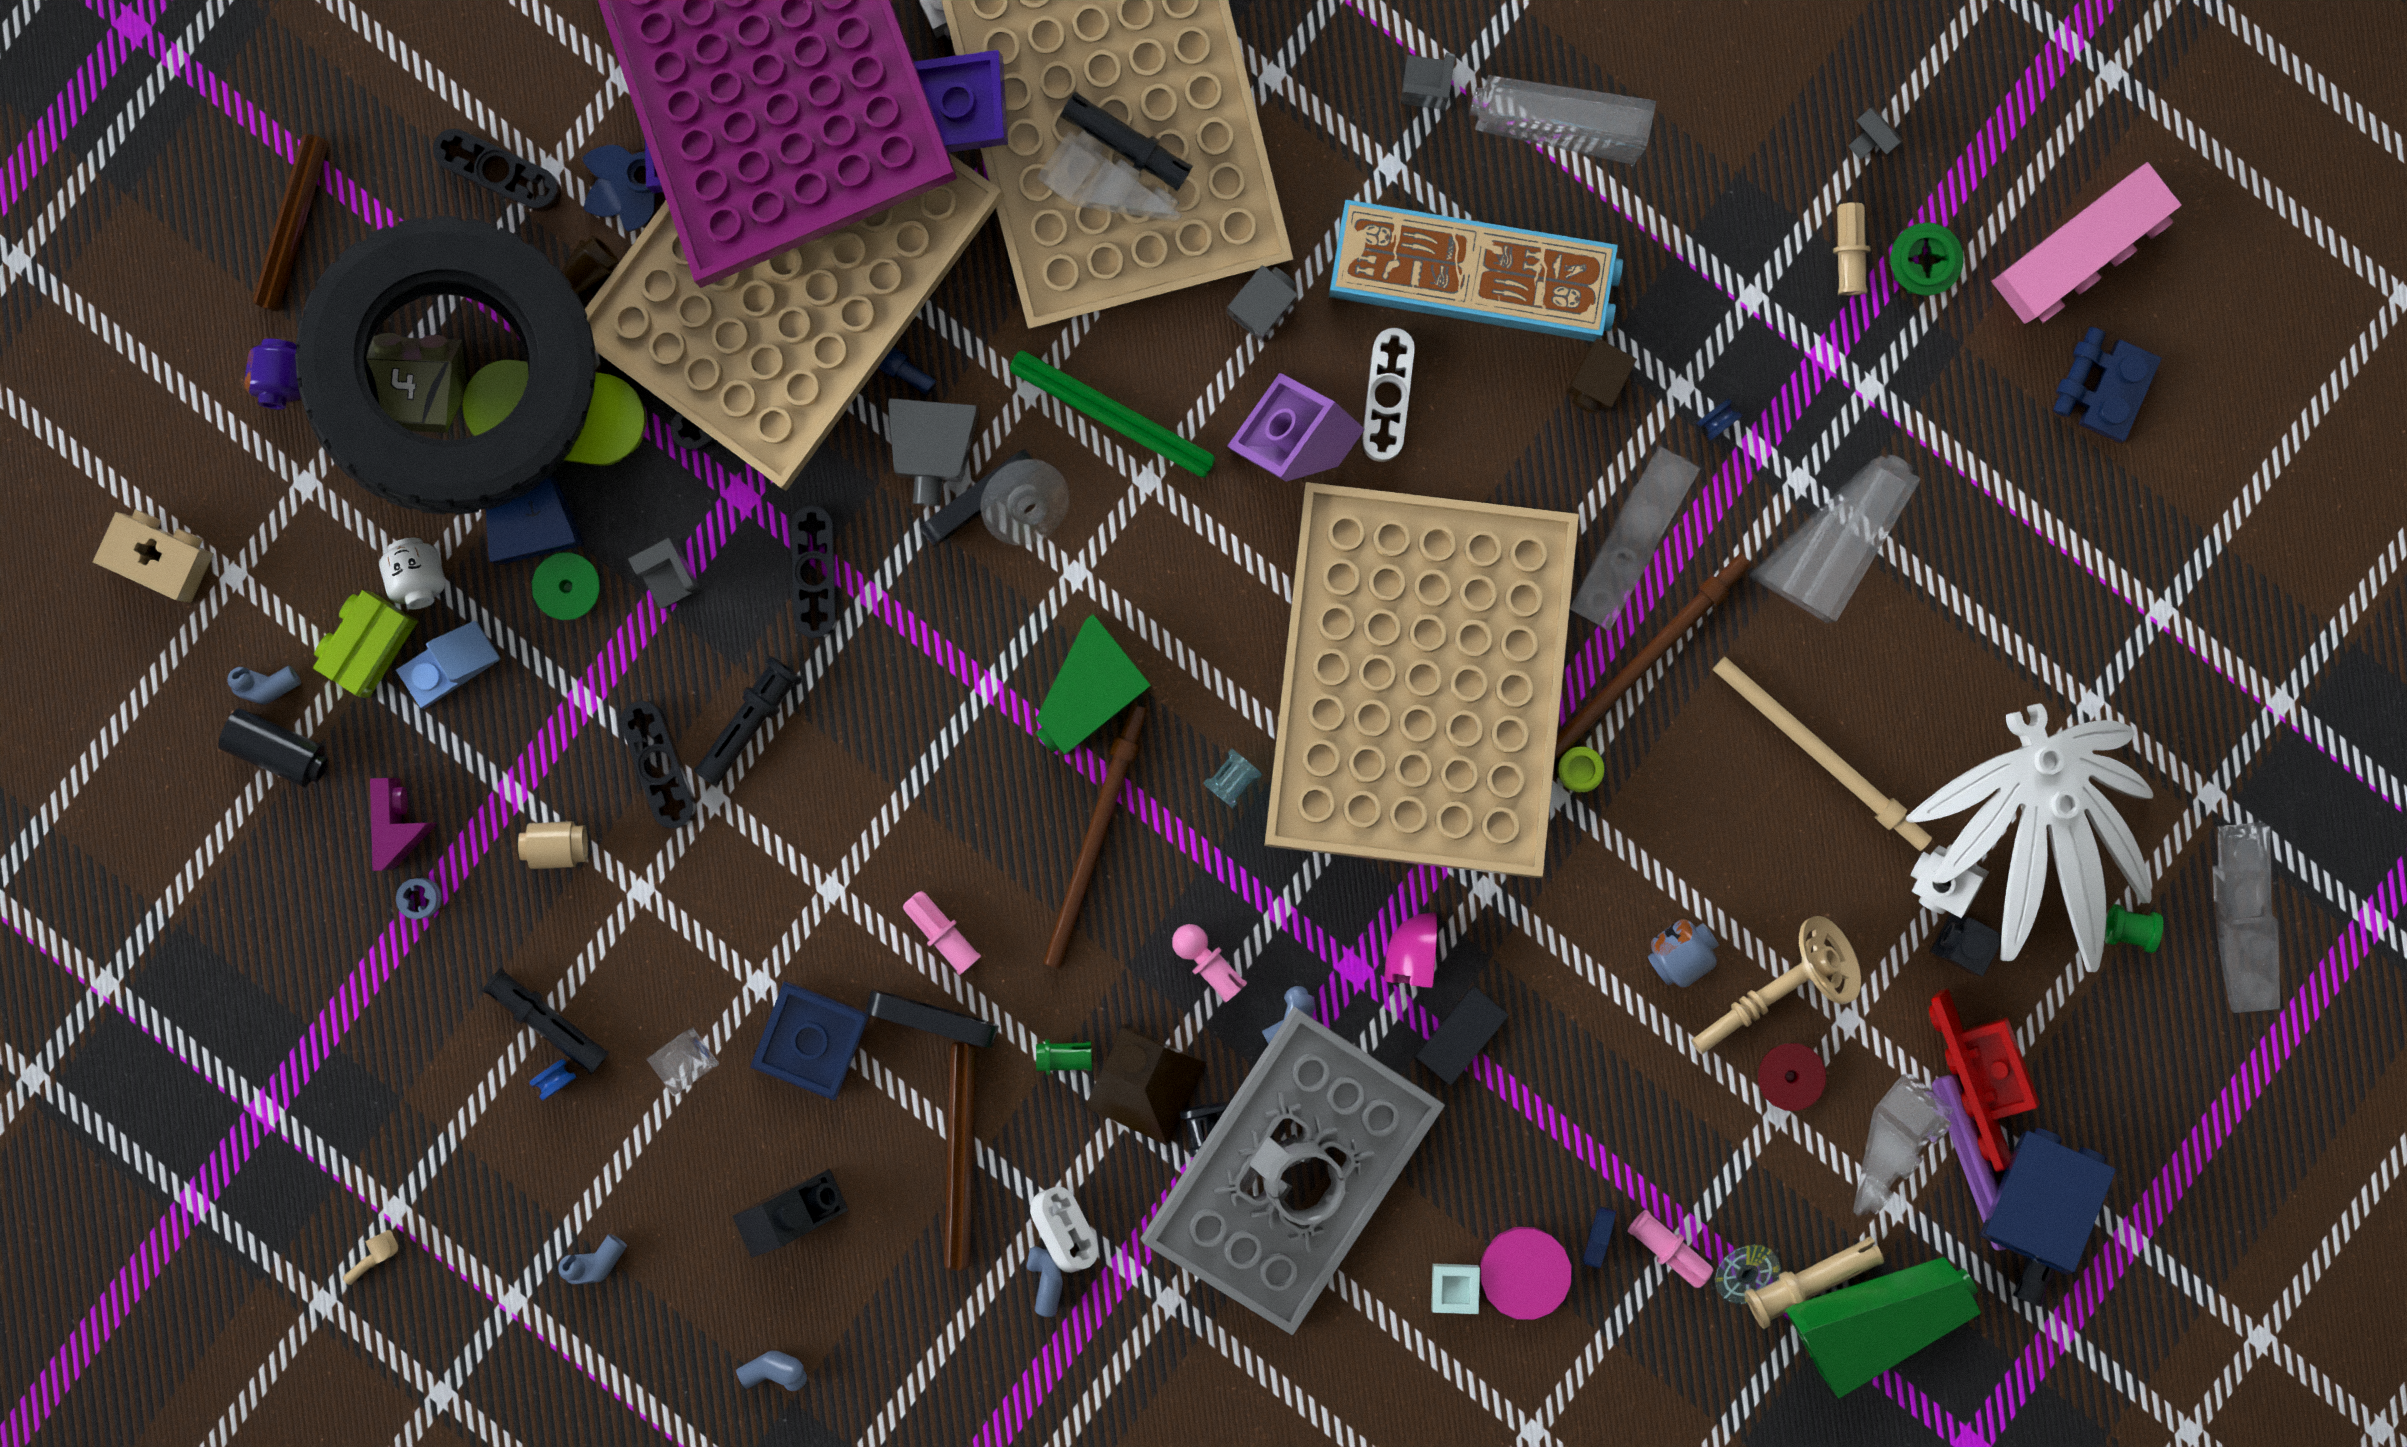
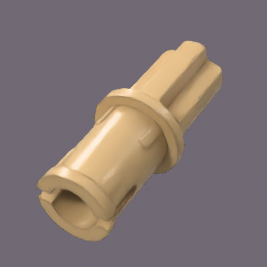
(1851, 249)

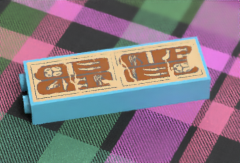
(1475, 271)

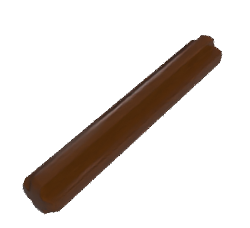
(290, 222)

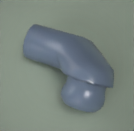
(1050, 1281)
(776, 1367)

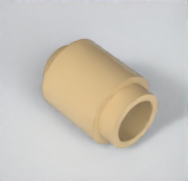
(553, 845)

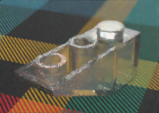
(1094, 183)
(1897, 1133)

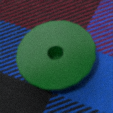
(565, 586)

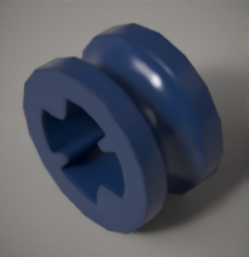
(1719, 419)

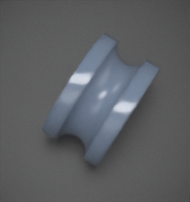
(405, 903)

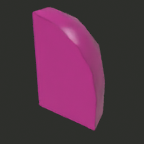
(1413, 951)

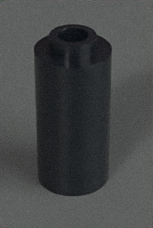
(273, 748)

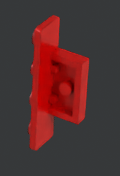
(1990, 1072)

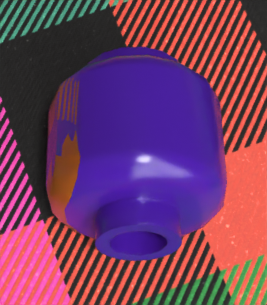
(272, 373)

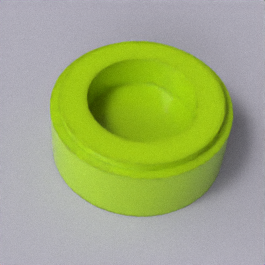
(1580, 769)

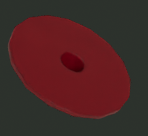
(1791, 1076)

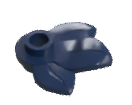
(617, 187)

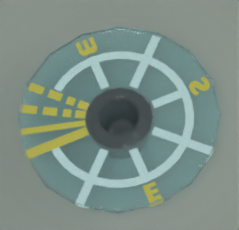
(1746, 1269)

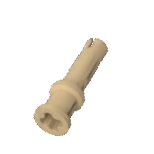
(1796, 1288)

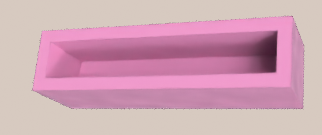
(2086, 244)

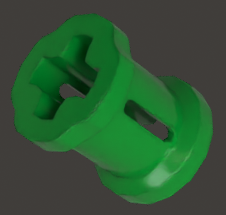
(2133, 928)

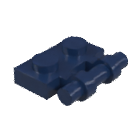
(2118, 391)

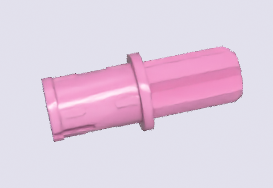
(941, 932)
(1670, 1249)

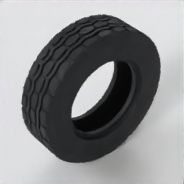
(457, 260)

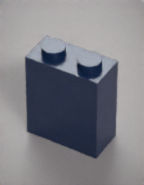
(2048, 1200)

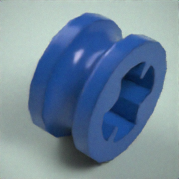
(552, 1079)

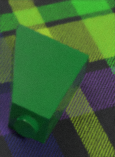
(1089, 689)

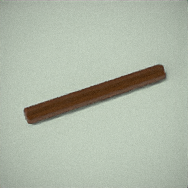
(960, 1156)

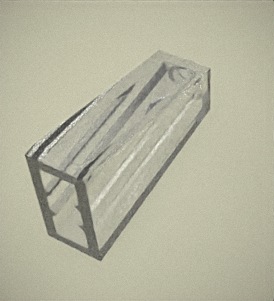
(1565, 117)
(1835, 546)

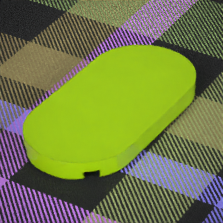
(611, 429)

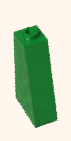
(1882, 1321)

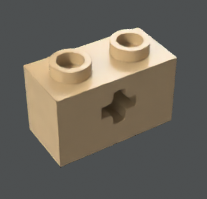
(127, 551)

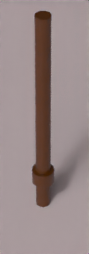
(1712, 593)
(1123, 750)

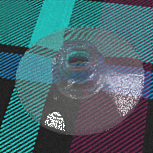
(1013, 491)

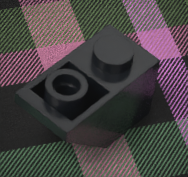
(790, 1213)

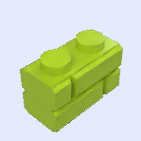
(363, 643)

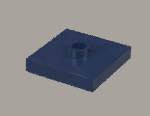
(810, 1040)

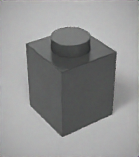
(1263, 302)

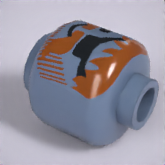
(1683, 953)

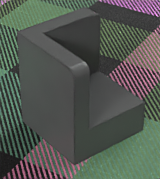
(1427, 81)
(665, 572)

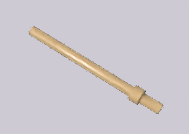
(1889, 812)

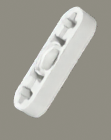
(1380, 360)

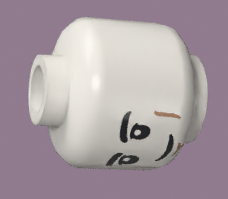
(412, 573)

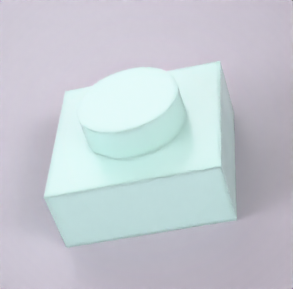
(1455, 1288)

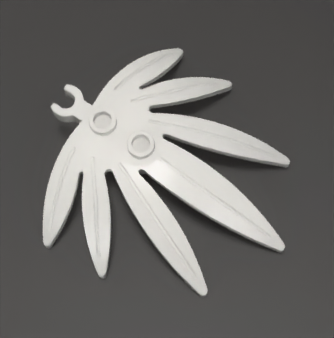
(2054, 790)

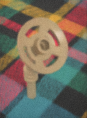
(1814, 966)

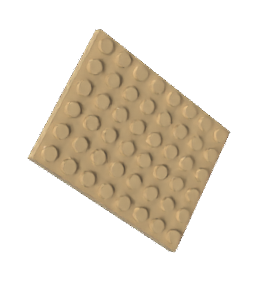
(1167, 75)
(792, 340)
(1422, 680)

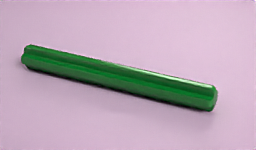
(1112, 413)

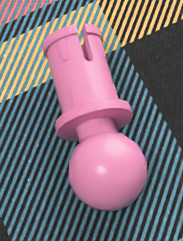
(1191, 943)

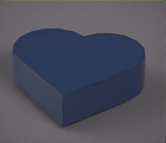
(1599, 1237)

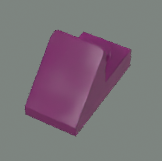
(390, 836)

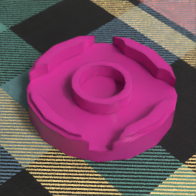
(1525, 1273)

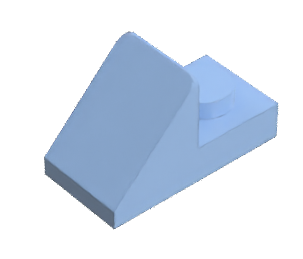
(448, 663)

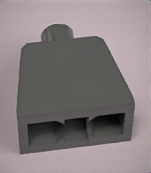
(931, 444)

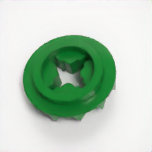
(1940, 244)

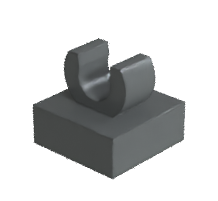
(1876, 133)

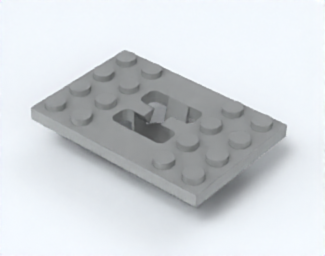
(1251, 1242)

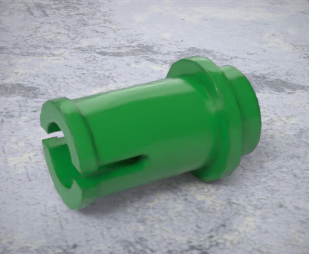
(1063, 1056)

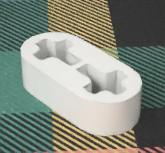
(1064, 1229)

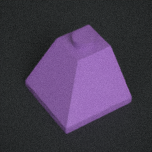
(1295, 431)

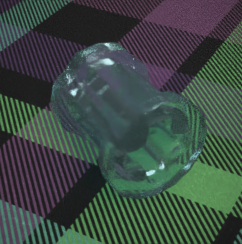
(1232, 778)

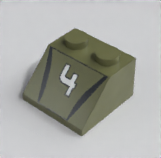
(417, 379)

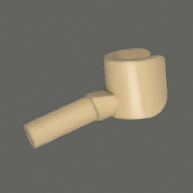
(381, 1248)

